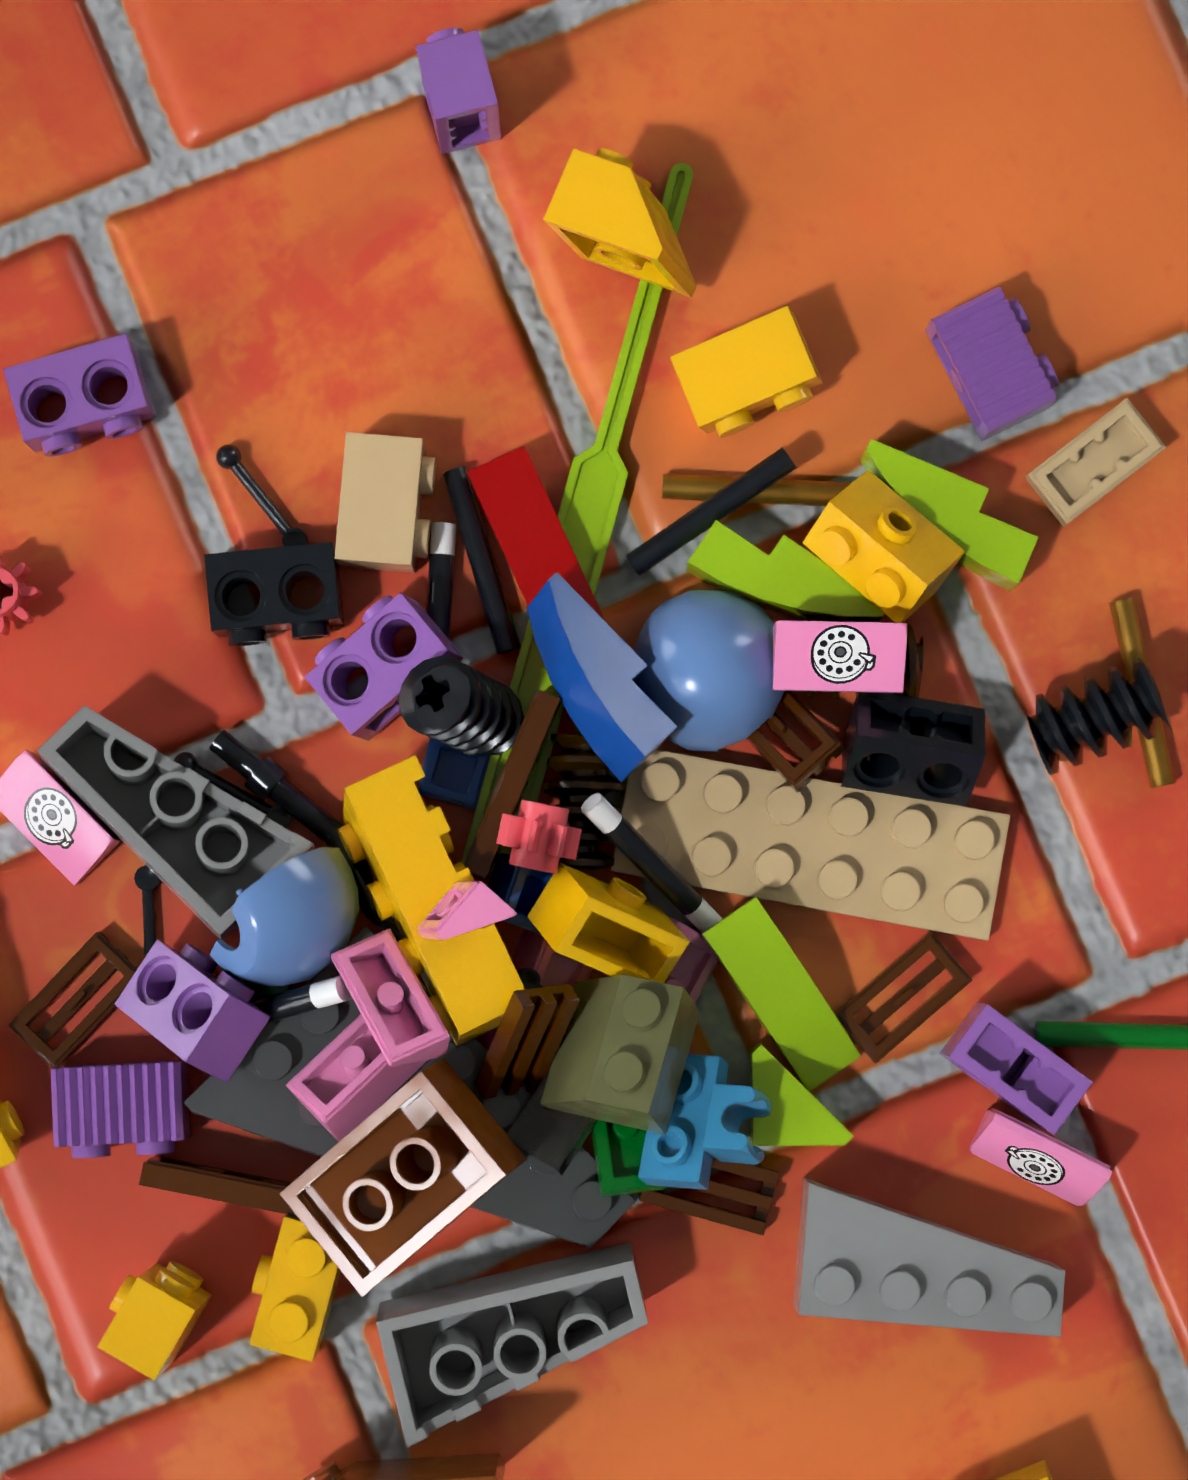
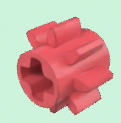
(16, 606)
(539, 836)

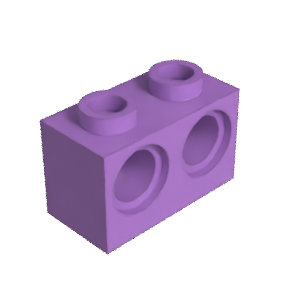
(459, 89)
(78, 377)
(373, 649)
(192, 1009)
(1016, 1068)

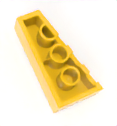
(411, 872)

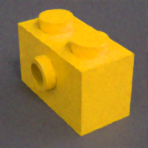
(747, 372)
(883, 547)
(607, 926)
(295, 1293)
(154, 1317)

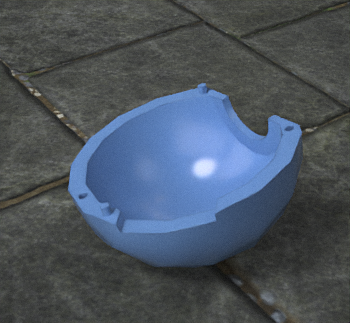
(709, 667)
(292, 920)

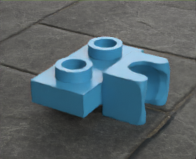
(703, 1127)

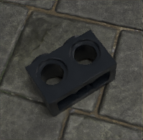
(275, 574)
(913, 747)

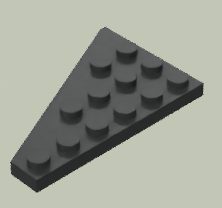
(264, 1106)

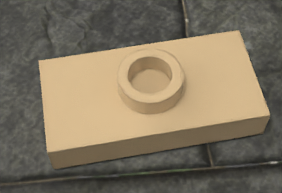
(1095, 462)

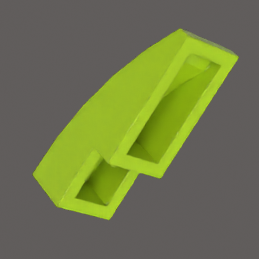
(954, 505)
(784, 581)
(781, 994)

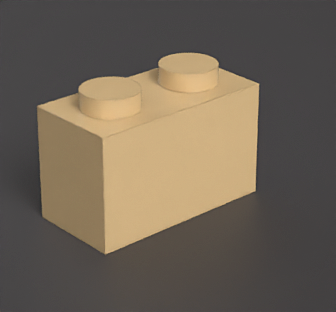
(382, 502)

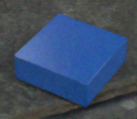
(452, 775)

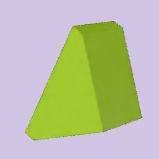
(795, 1114)

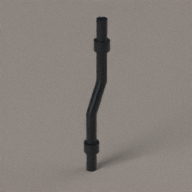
(267, 781)

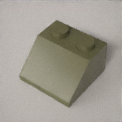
(623, 1052)

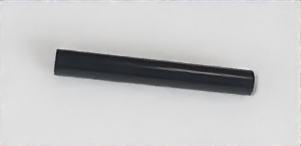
(710, 510)
(482, 560)

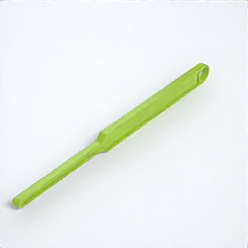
(590, 503)

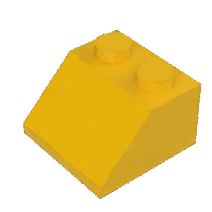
(617, 221)

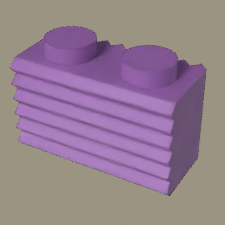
(993, 362)
(120, 1106)

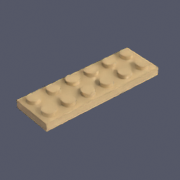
(818, 847)

